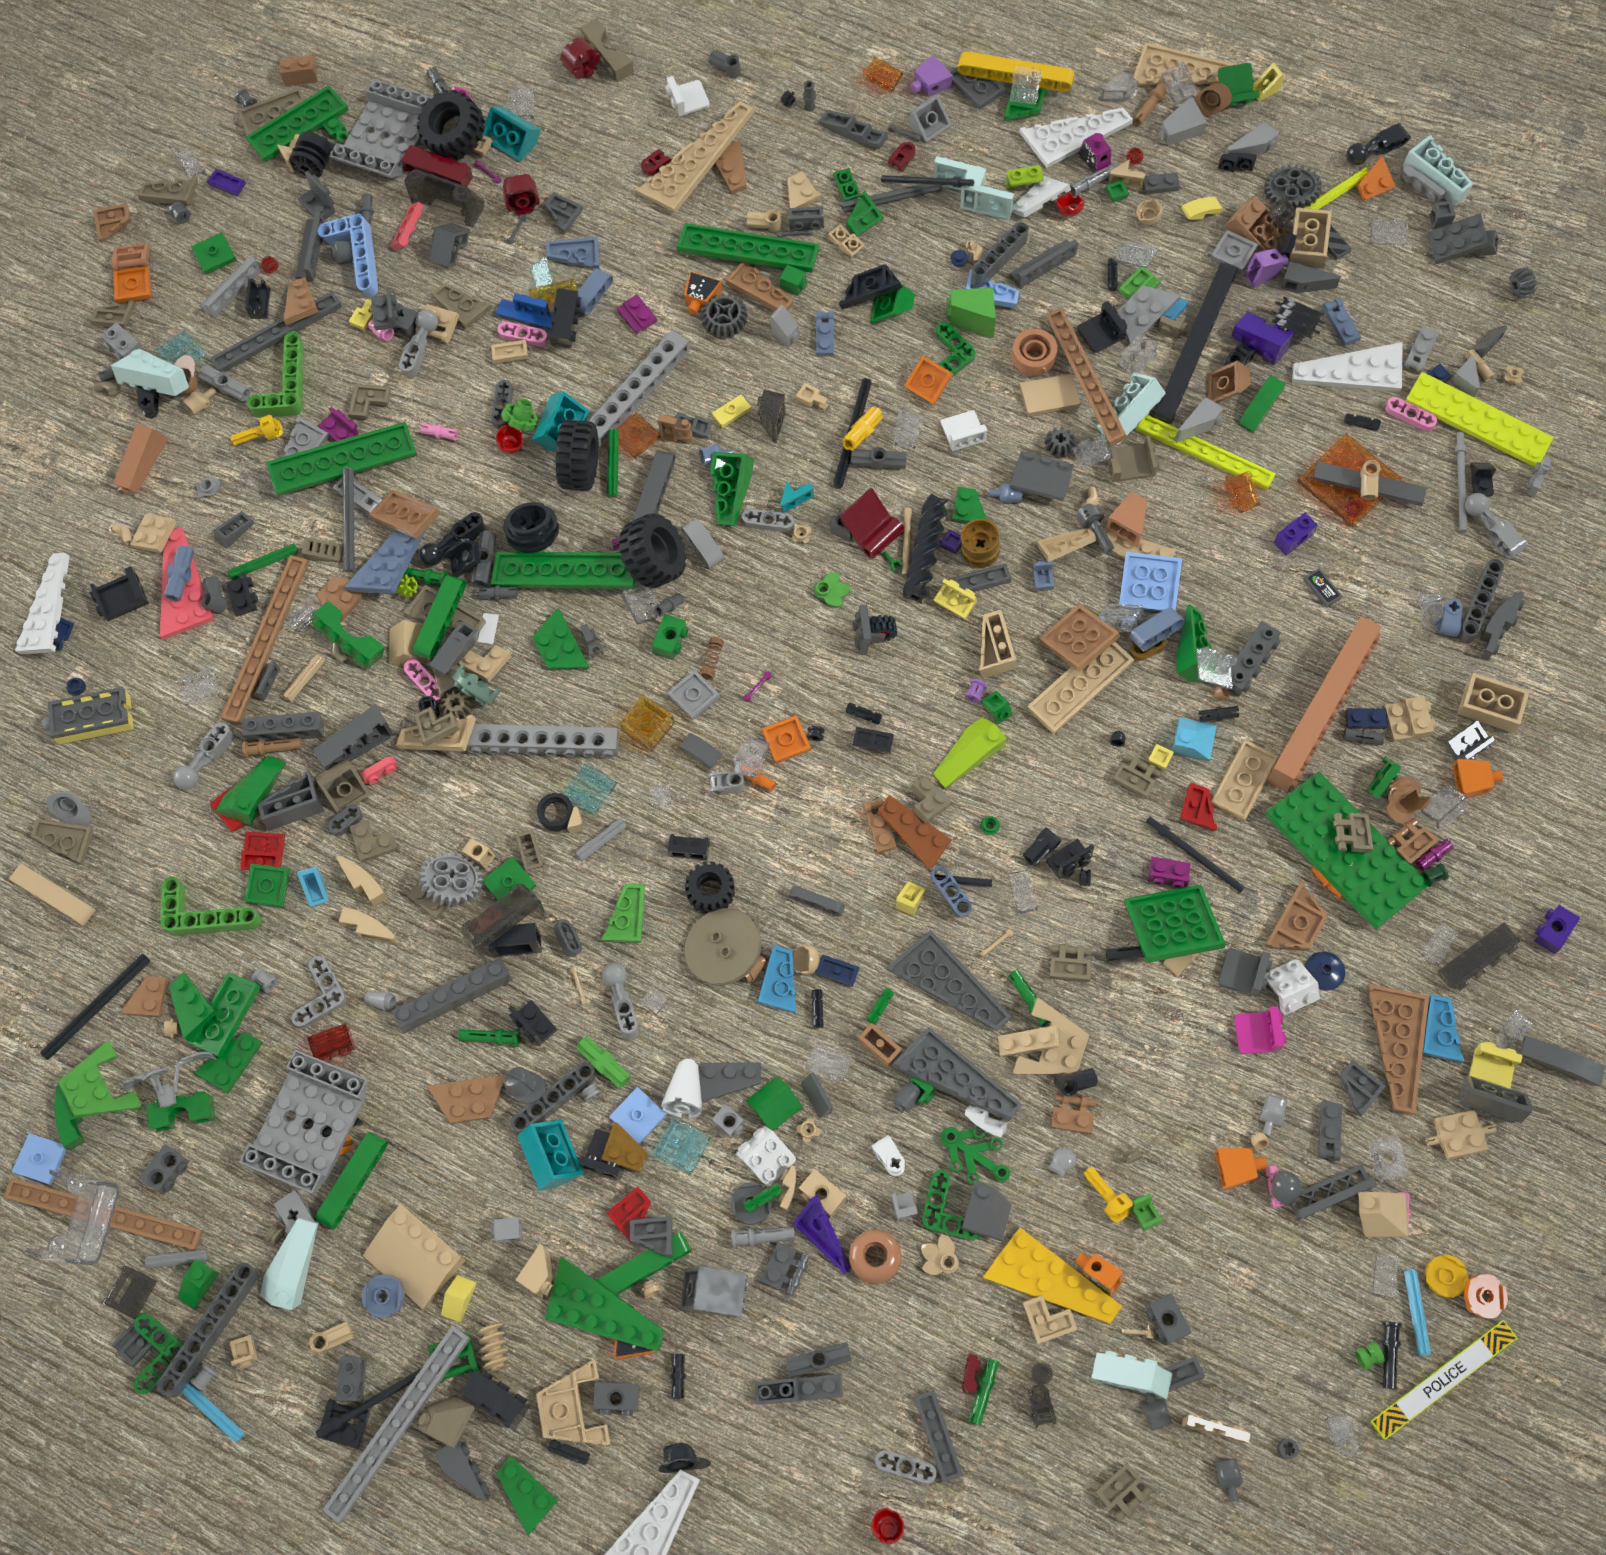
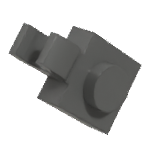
(590, 636)

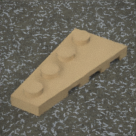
(1144, 547)
(411, 739)

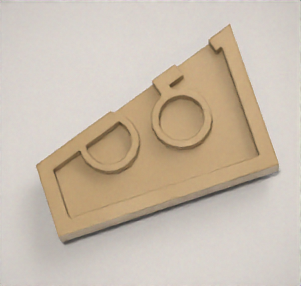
(1065, 543)

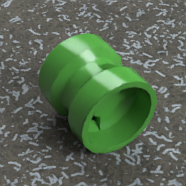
(1369, 1355)

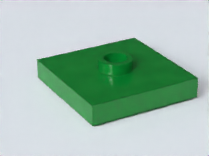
(213, 253)
(505, 877)
(267, 885)

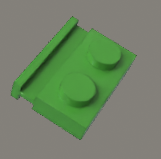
(1139, 278)

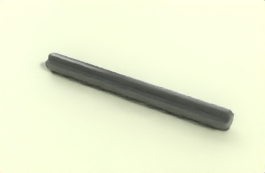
(894, 195)
(348, 519)

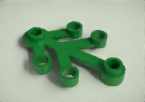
(972, 1153)

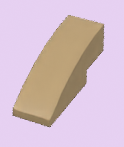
(362, 881)
(366, 926)

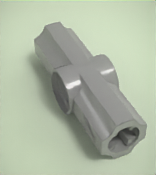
(224, 383)

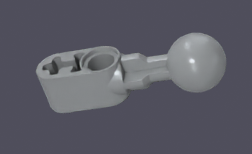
(411, 363)
(1500, 532)
(187, 776)
(614, 976)

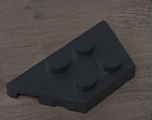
(870, 285)

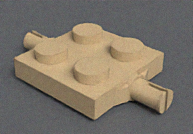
(1460, 1134)

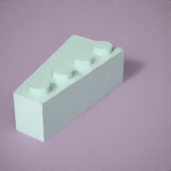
(1432, 162)
(150, 372)

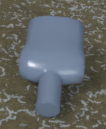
(706, 453)
(1007, 494)

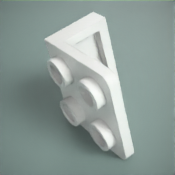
(686, 97)
(1293, 986)
(766, 1155)

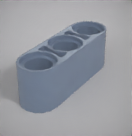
(593, 290)
(1156, 629)
(953, 901)

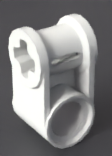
(887, 1153)

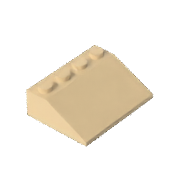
(413, 1255)

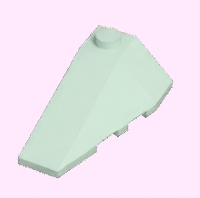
(287, 1273)

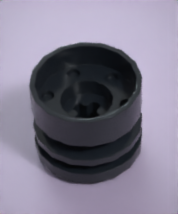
(310, 154)

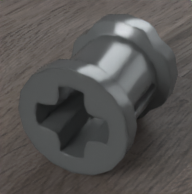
(245, 99)

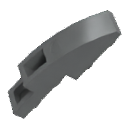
(1501, 622)
(799, 1389)

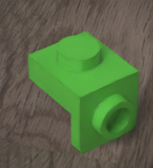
(1145, 1212)

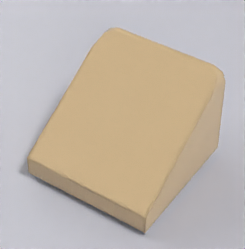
(575, 823)

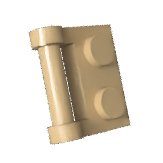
(446, 320)

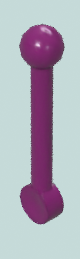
(497, 178)
(767, 675)

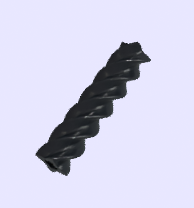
(924, 546)

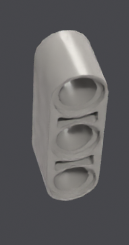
(703, 543)

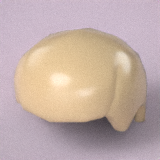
(1149, 212)
(805, 959)

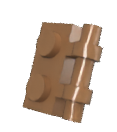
(673, 430)
(1417, 845)
(1070, 1119)

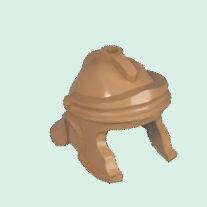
(1404, 799)

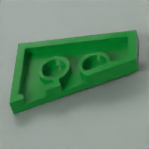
(190, 1006)
(227, 1070)
(526, 1494)

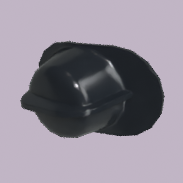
(681, 1457)

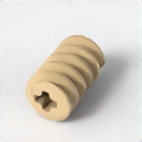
(493, 1348)

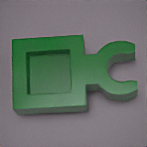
(335, 129)

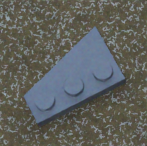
(575, 251)

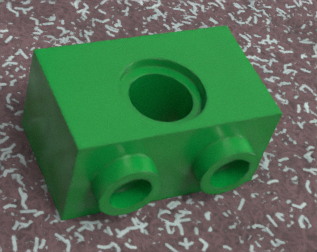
(669, 627)

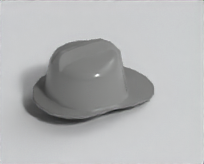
(68, 808)

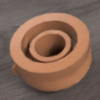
(1034, 341)
(866, 1272)

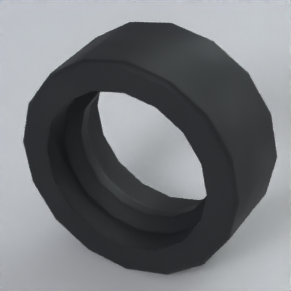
(546, 801)

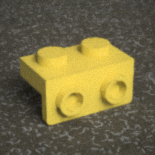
(955, 598)

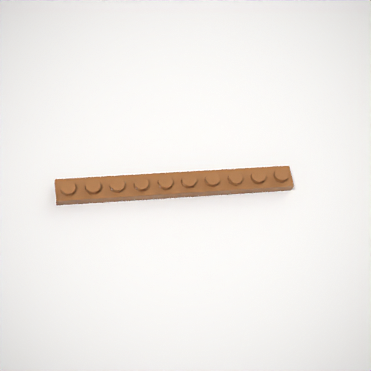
(1086, 377)
(264, 640)
(122, 1218)

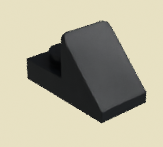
(1482, 478)

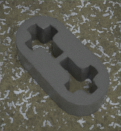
(345, 820)

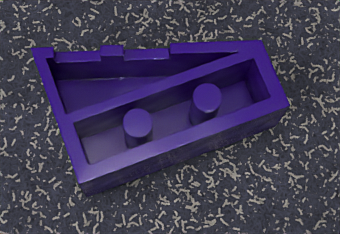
(1266, 339)

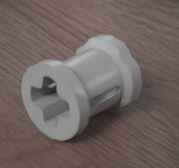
(264, 980)
(203, 1376)

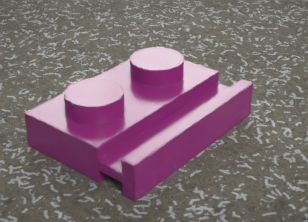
(636, 314)

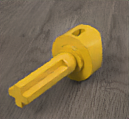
(267, 427)
(1116, 1204)

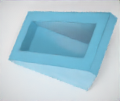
(313, 886)

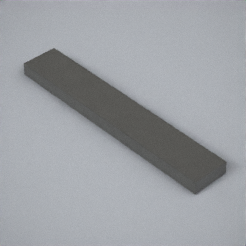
(1386, 487)

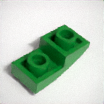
(846, 184)

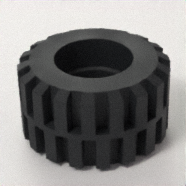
(705, 873)

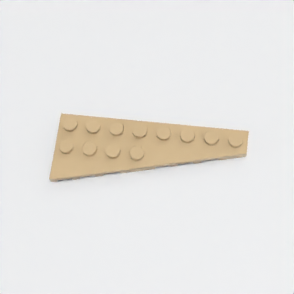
(689, 166)

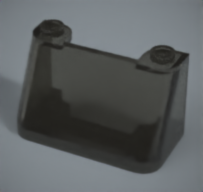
(428, 187)

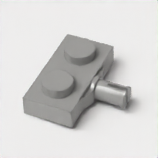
(1541, 470)

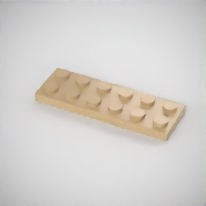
(1076, 689)

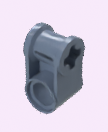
(1451, 620)

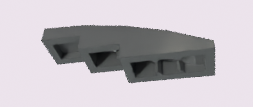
(854, 130)
(1562, 1060)

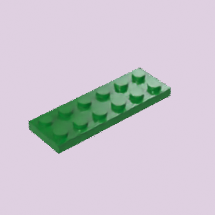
(301, 118)

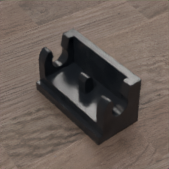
(257, 299)
(873, 739)
(688, 847)

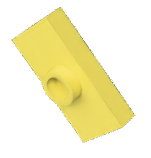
(731, 411)

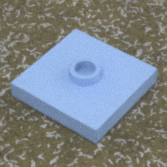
(638, 1115)
(38, 1158)

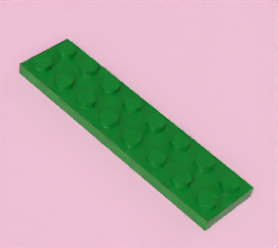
(747, 247)
(329, 460)
(561, 570)

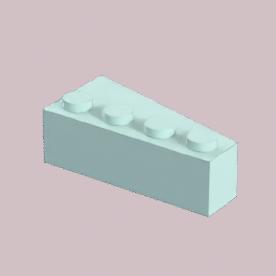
(1136, 401)

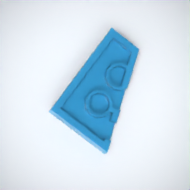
(778, 982)
(1440, 1030)

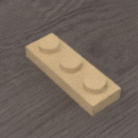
(1028, 1041)

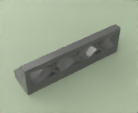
(310, 249)
(1044, 263)
(1338, 1197)

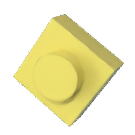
(1160, 757)

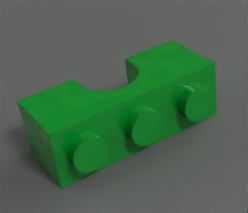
(199, 1107)

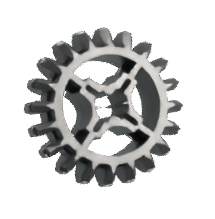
(725, 309)

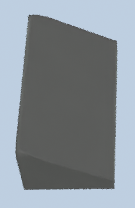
(1489, 340)
(266, 681)
(817, 1095)

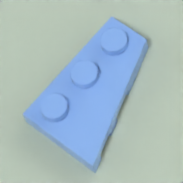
(1003, 294)

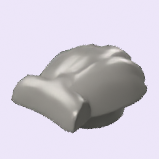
(208, 487)
(1063, 1161)

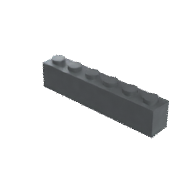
(451, 995)

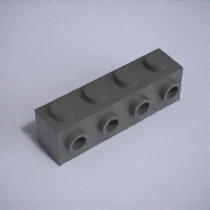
(1252, 656)

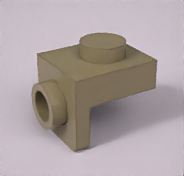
(1171, 327)

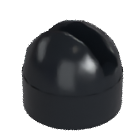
(1117, 739)

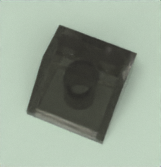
(772, 413)

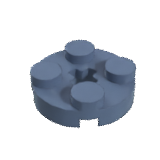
(392, 1304)

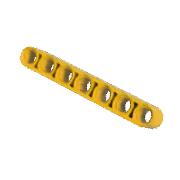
(1003, 69)

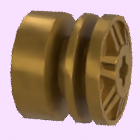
(980, 543)

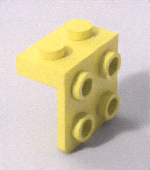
(1494, 1064)

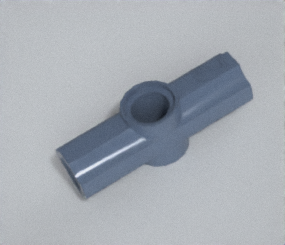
(179, 573)

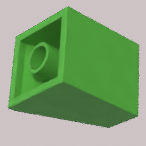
(972, 310)

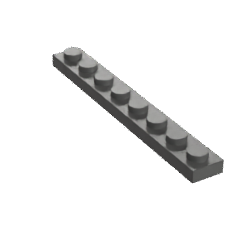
(271, 335)

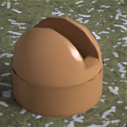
(1221, 693)

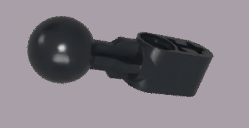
(1385, 141)
(471, 527)

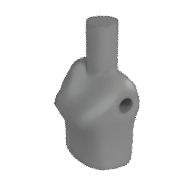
(1272, 1113)

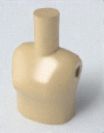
(197, 400)

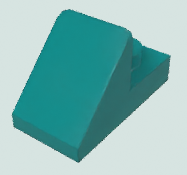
(792, 498)

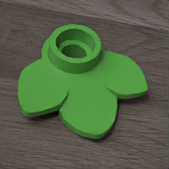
(834, 590)

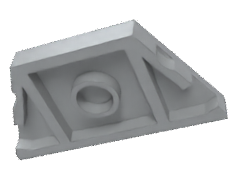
(1145, 310)

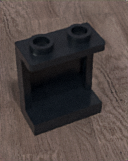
(119, 596)

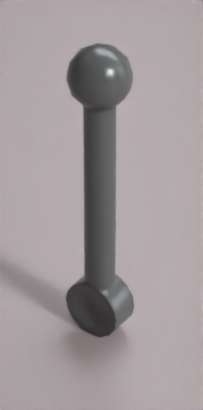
(892, 128)
(522, 219)
(780, 234)

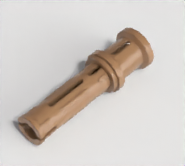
(1155, 96)
(264, 747)

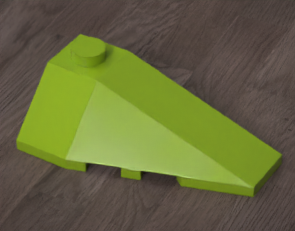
(973, 747)

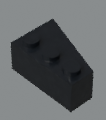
(565, 317)
(496, 1398)

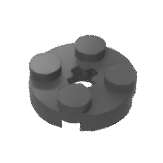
(741, 1195)

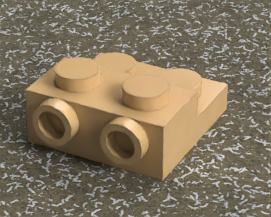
(1410, 719)

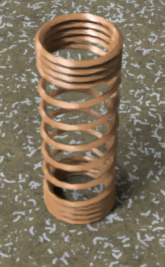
(706, 672)

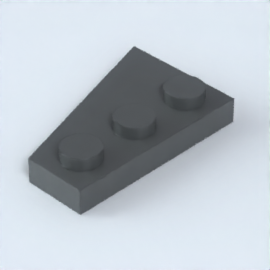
(726, 1078)

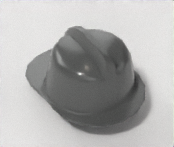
(524, 1085)

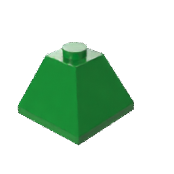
(892, 304)

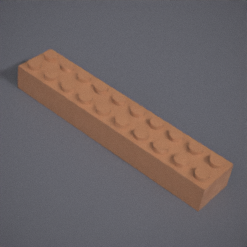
(1325, 705)

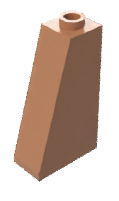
(139, 458)

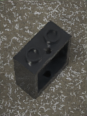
(517, 941)

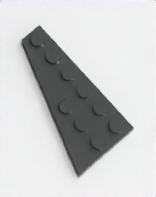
(939, 973)
(945, 1068)

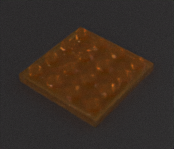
(1350, 455)

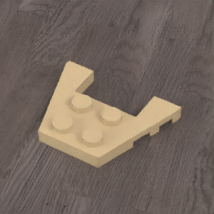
(1060, 1059)
(562, 1409)

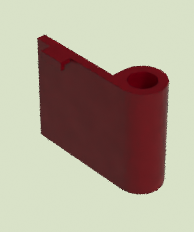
(871, 524)

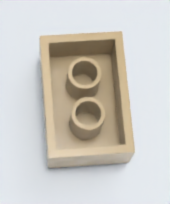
(1312, 237)
(1493, 703)

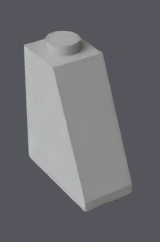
(1183, 123)

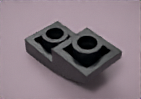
(1230, 161)
(1286, 243)

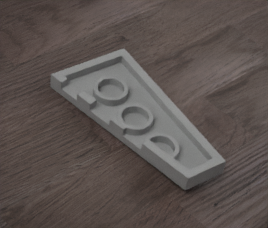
(304, 437)

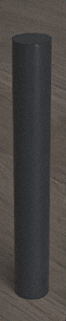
(967, 880)

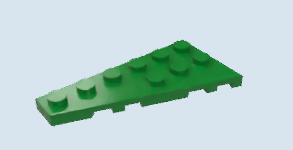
(592, 1307)

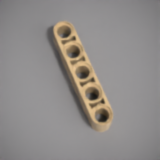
(52, 894)

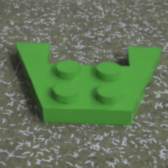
(87, 1090)

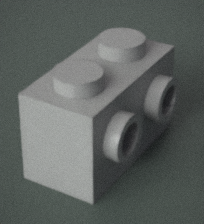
(119, 341)

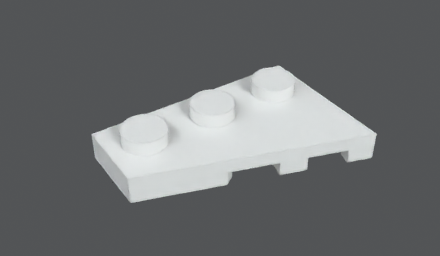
(1039, 194)

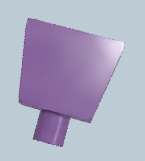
(931, 77)
(1265, 267)

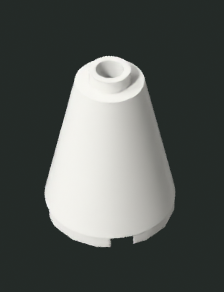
(684, 1091)

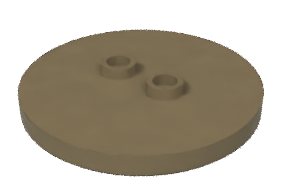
(722, 946)

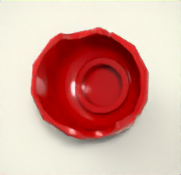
(1069, 205)
(509, 439)
(887, 1526)

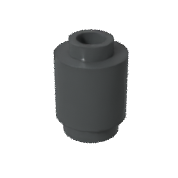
(906, 1097)

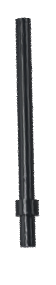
(956, 182)
(1164, 831)
(337, 1422)

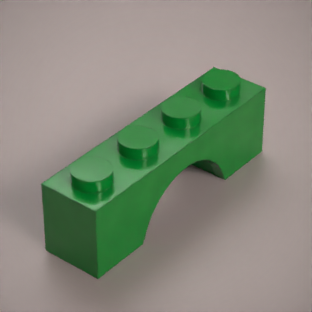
(363, 649)

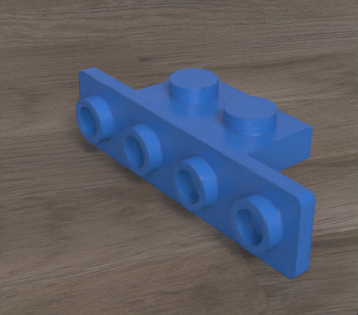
(526, 310)

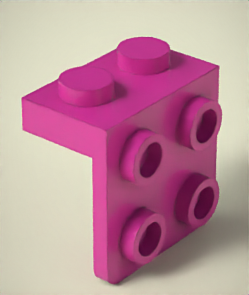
(1260, 1031)

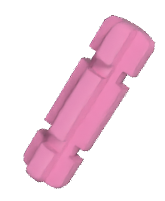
(1271, 1171)

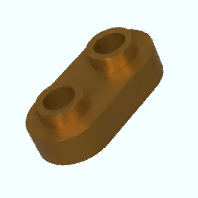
(1148, 653)

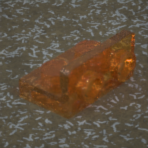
(1242, 492)

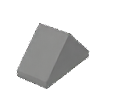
(1467, 378)

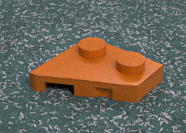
(1376, 181)

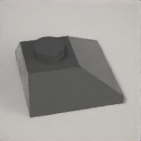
(987, 1212)

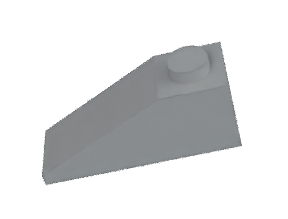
(1256, 141)
(1201, 420)

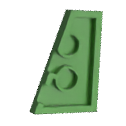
(628, 916)

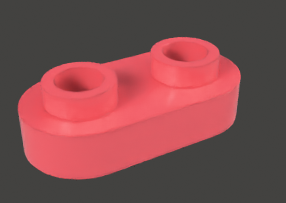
(384, 767)

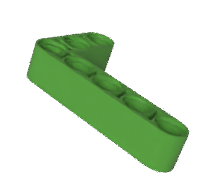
(288, 396)
(201, 917)

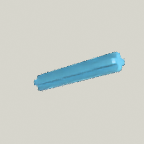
(1417, 1312)
(213, 1412)

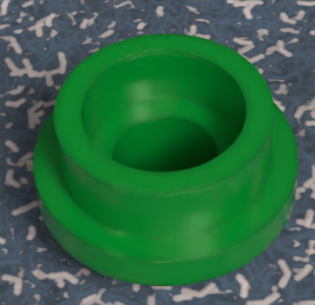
(990, 820)

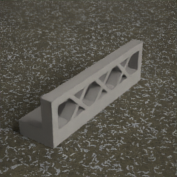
(230, 287)

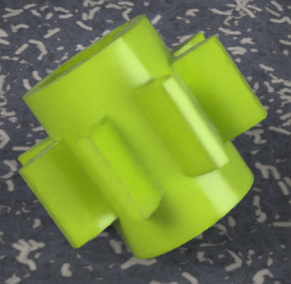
(407, 587)

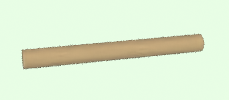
(906, 541)

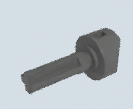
(1093, 521)

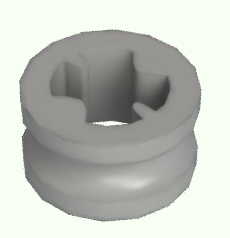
(590, 1093)

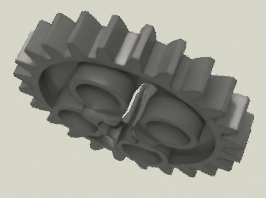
(1294, 184)

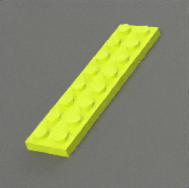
(1479, 419)

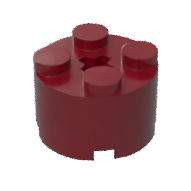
(580, 58)
(520, 194)

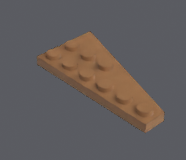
(1400, 1032)

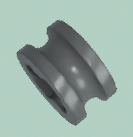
(1294, 1446)

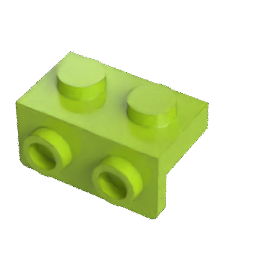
(1024, 176)

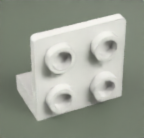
(964, 430)

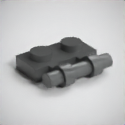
(779, 1266)

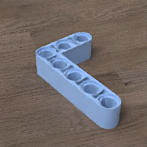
(359, 232)

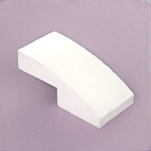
(981, 1119)

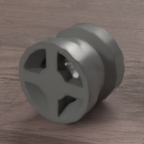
(179, 212)

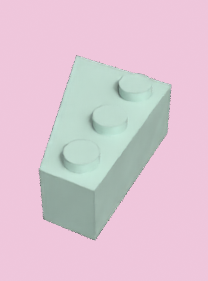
(1131, 1374)

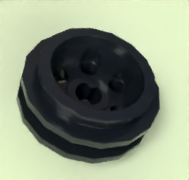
(1297, 318)
(531, 527)

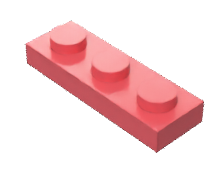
(407, 226)

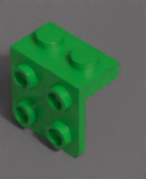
(1239, 82)

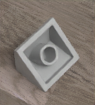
(929, 118)

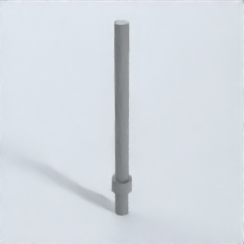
(1460, 451)

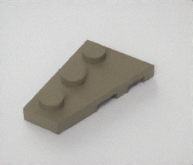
(170, 192)
(455, 300)

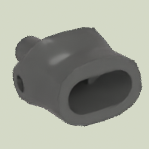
(1156, 1412)
(1229, 1477)

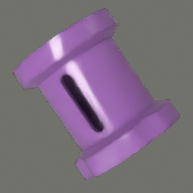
(980, 686)

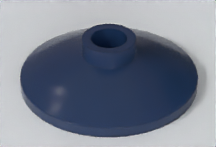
(1326, 980)

